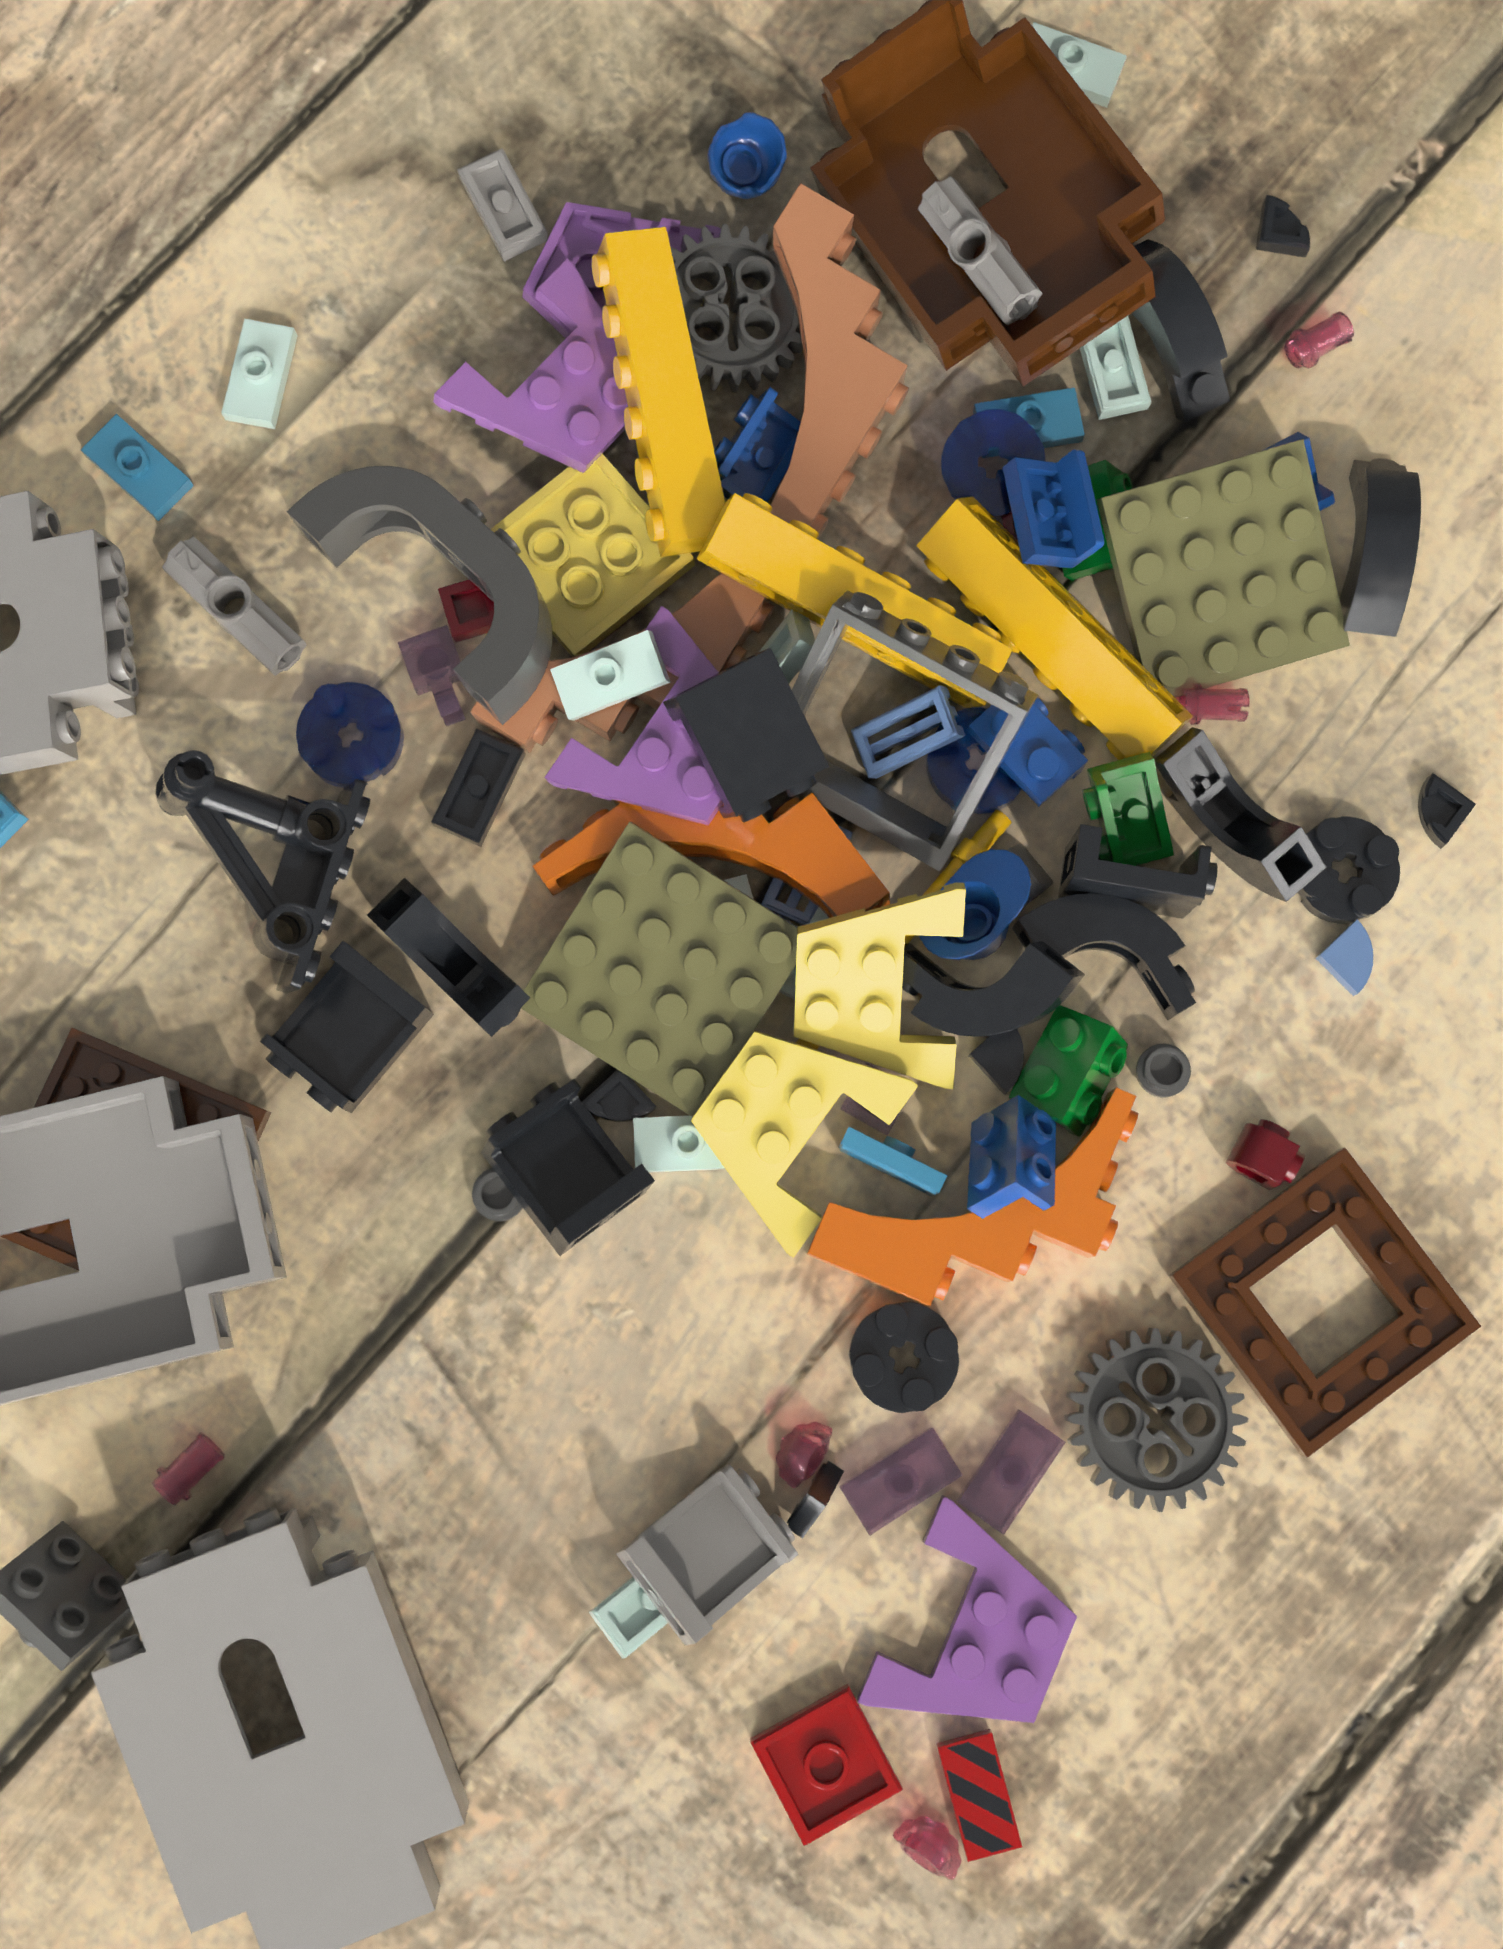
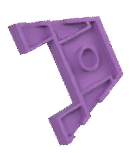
(578, 238)
(570, 401)
(663, 764)
(999, 1642)

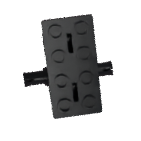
(306, 866)

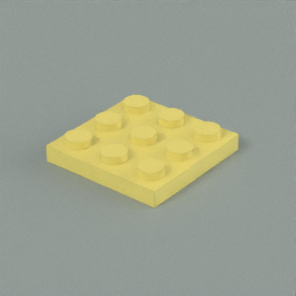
(591, 553)

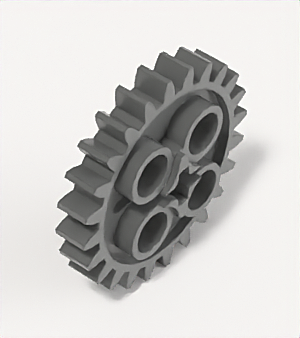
(764, 308)
(1122, 1454)

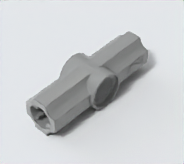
(996, 269)
(215, 586)

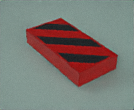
(979, 1795)

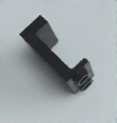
(750, 735)
(1155, 889)
(346, 1031)
(563, 1166)

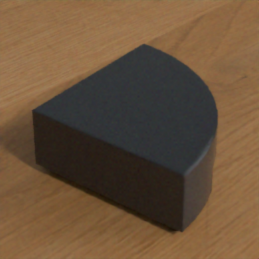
(1281, 229)
(1442, 809)
(1001, 1058)
(619, 1100)
(815, 1499)

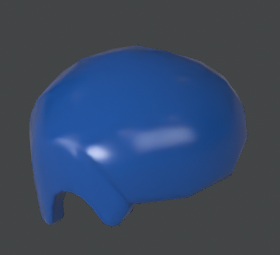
(747, 156)

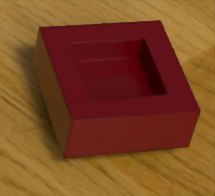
(466, 610)

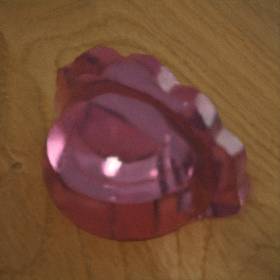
(802, 1452)
(930, 1846)

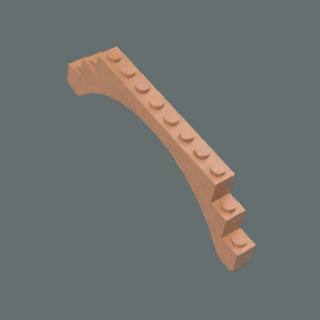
(844, 401)

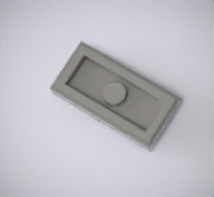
(503, 204)

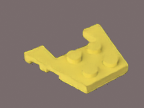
(854, 978)
(769, 1110)

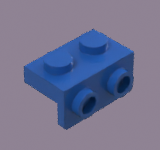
(759, 449)
(1053, 510)
(1040, 755)
(1011, 1158)

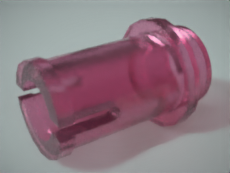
(1309, 345)
(1215, 703)
(187, 1469)

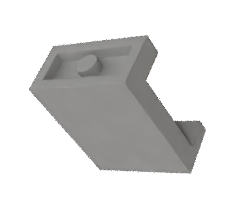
(708, 1552)

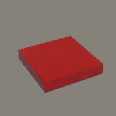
(826, 1764)

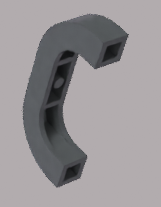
(386, 499)

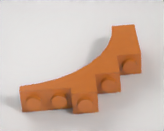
(797, 847)
(914, 1254)

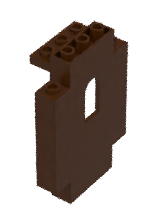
(1069, 179)

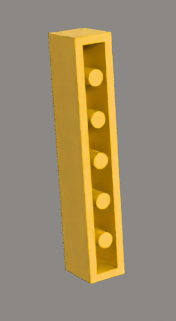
(660, 387)
(809, 576)
(1052, 631)

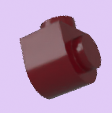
(1265, 1154)

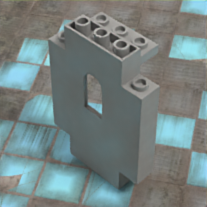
(69, 638)
(157, 1229)
(317, 1830)

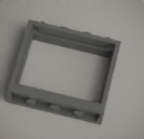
(865, 803)

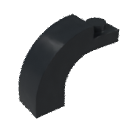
(1183, 334)
(1383, 546)
(1241, 834)
(1120, 928)
(448, 957)
(1026, 994)

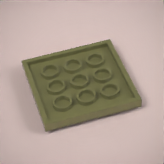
(1225, 569)
(663, 969)

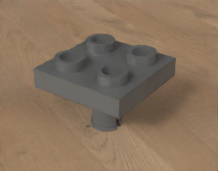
(61, 1595)

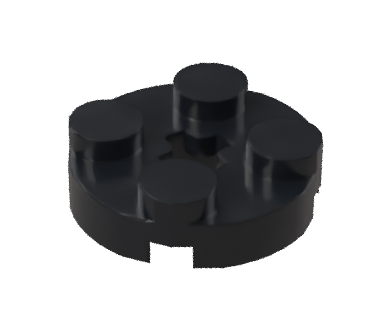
(1376, 865)
(934, 1346)

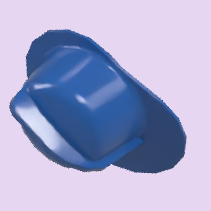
(995, 894)

